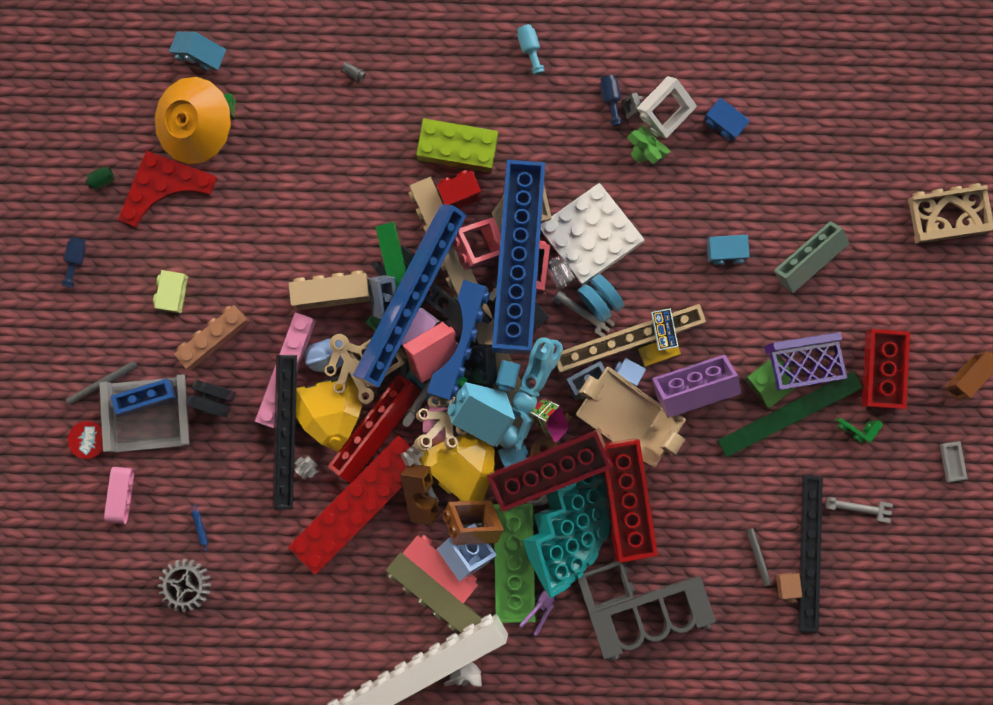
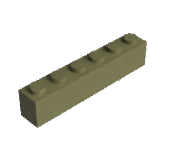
(432, 594)

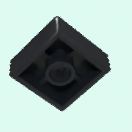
(481, 365)

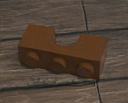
(416, 482)

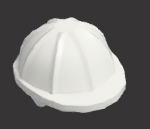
(468, 673)

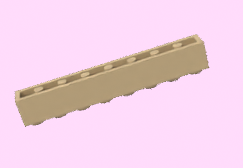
(625, 340)

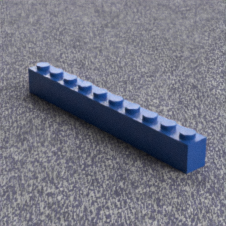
(409, 295)

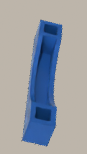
(446, 379)

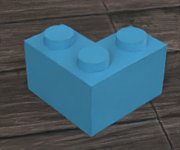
(198, 49)

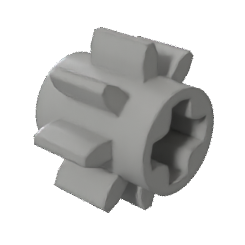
(306, 467)

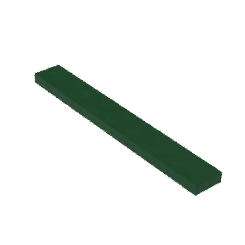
(789, 414)

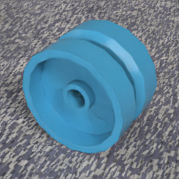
(601, 298)

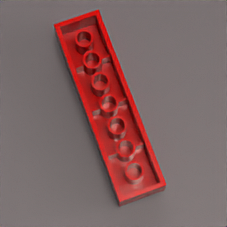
(352, 508)

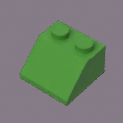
(764, 385)

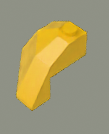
(329, 414)
(462, 468)

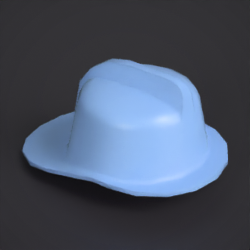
(319, 355)

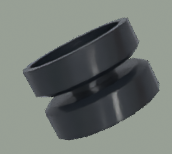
(211, 398)

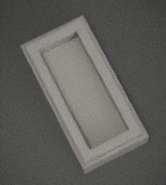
(953, 461)

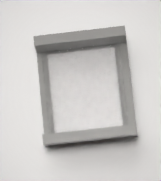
(147, 429)

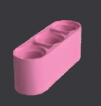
(119, 495)

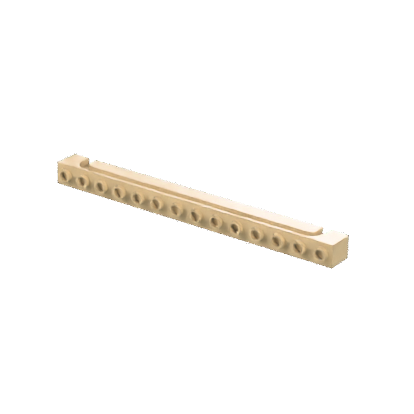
(428, 201)

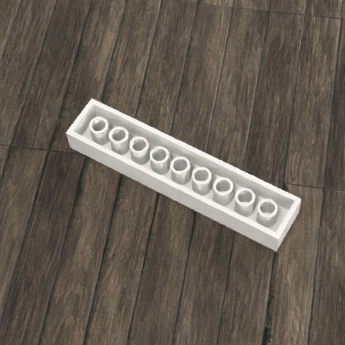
(431, 666)

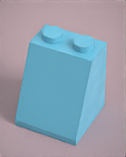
(482, 412)

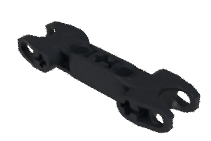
(452, 312)

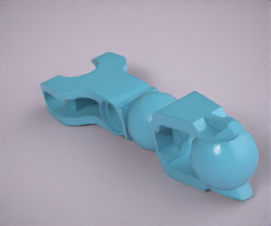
(524, 401)

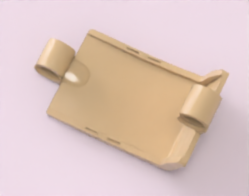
(628, 413)

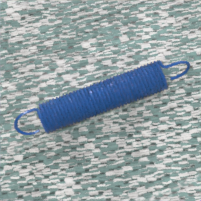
(199, 527)

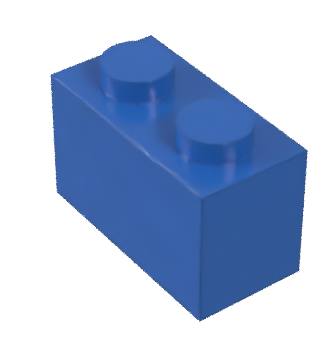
(726, 120)

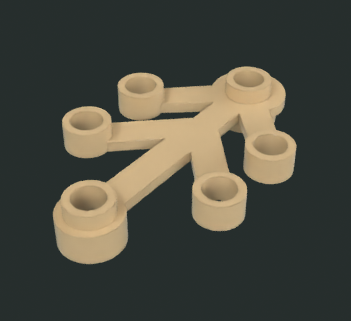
(348, 366)
(443, 421)

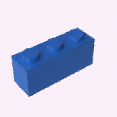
(143, 397)

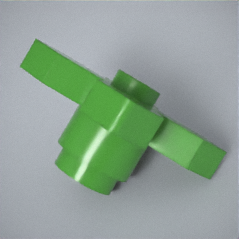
(647, 146)

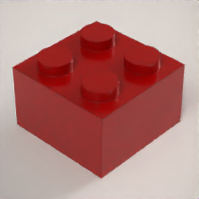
(459, 190)

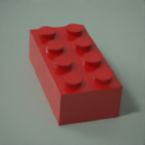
(886, 369)

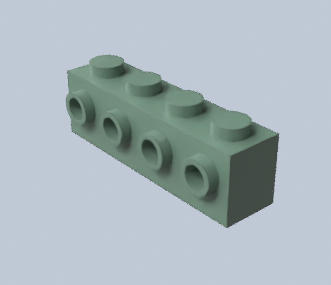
(811, 256)

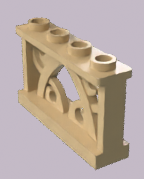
(932, 232)

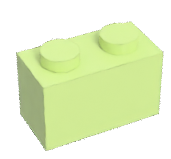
(170, 291)

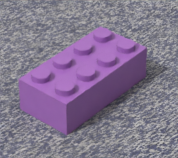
(696, 386)

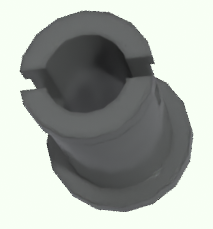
(350, 70)

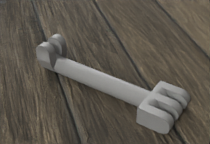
(560, 297)
(410, 414)
(412, 457)
(832, 503)

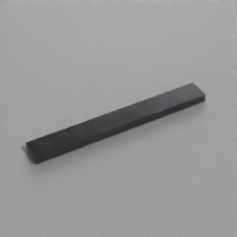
(284, 432)
(810, 553)

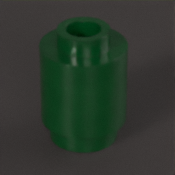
(100, 178)

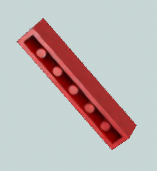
(374, 429)

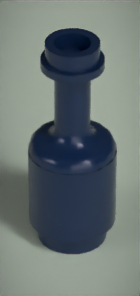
(611, 95)
(73, 257)

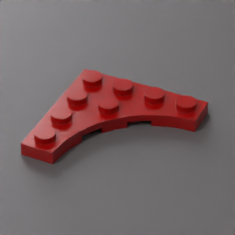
(158, 179)

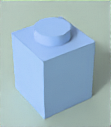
(630, 371)

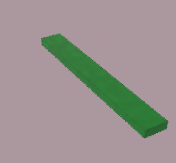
(392, 255)

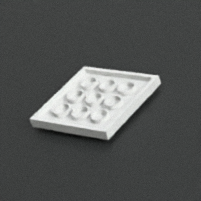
(591, 234)

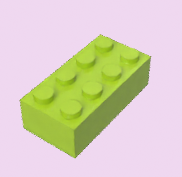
(457, 145)

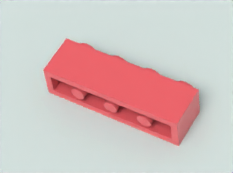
(431, 562)

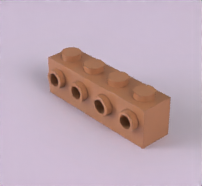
(211, 338)

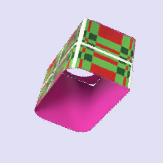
(547, 409)

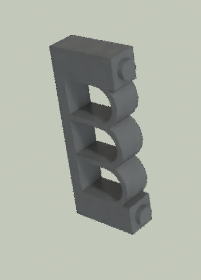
(697, 600)

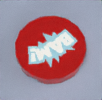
(86, 439)

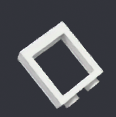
(667, 86)

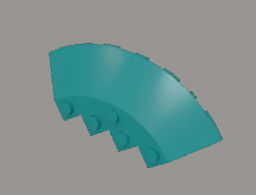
(569, 533)

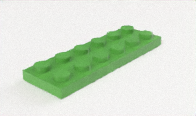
(512, 567)

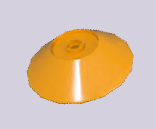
(205, 124)

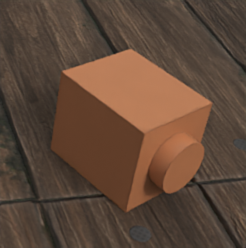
(789, 586)

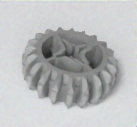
(180, 592)

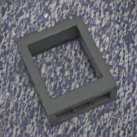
(628, 586)

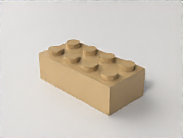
(329, 291)

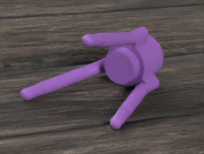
(543, 602)

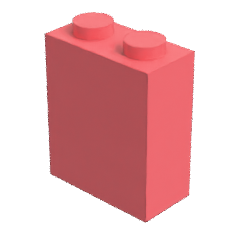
(431, 351)

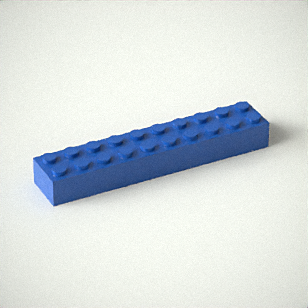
(518, 257)

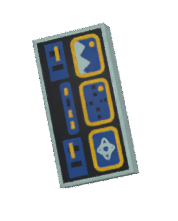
(664, 329)

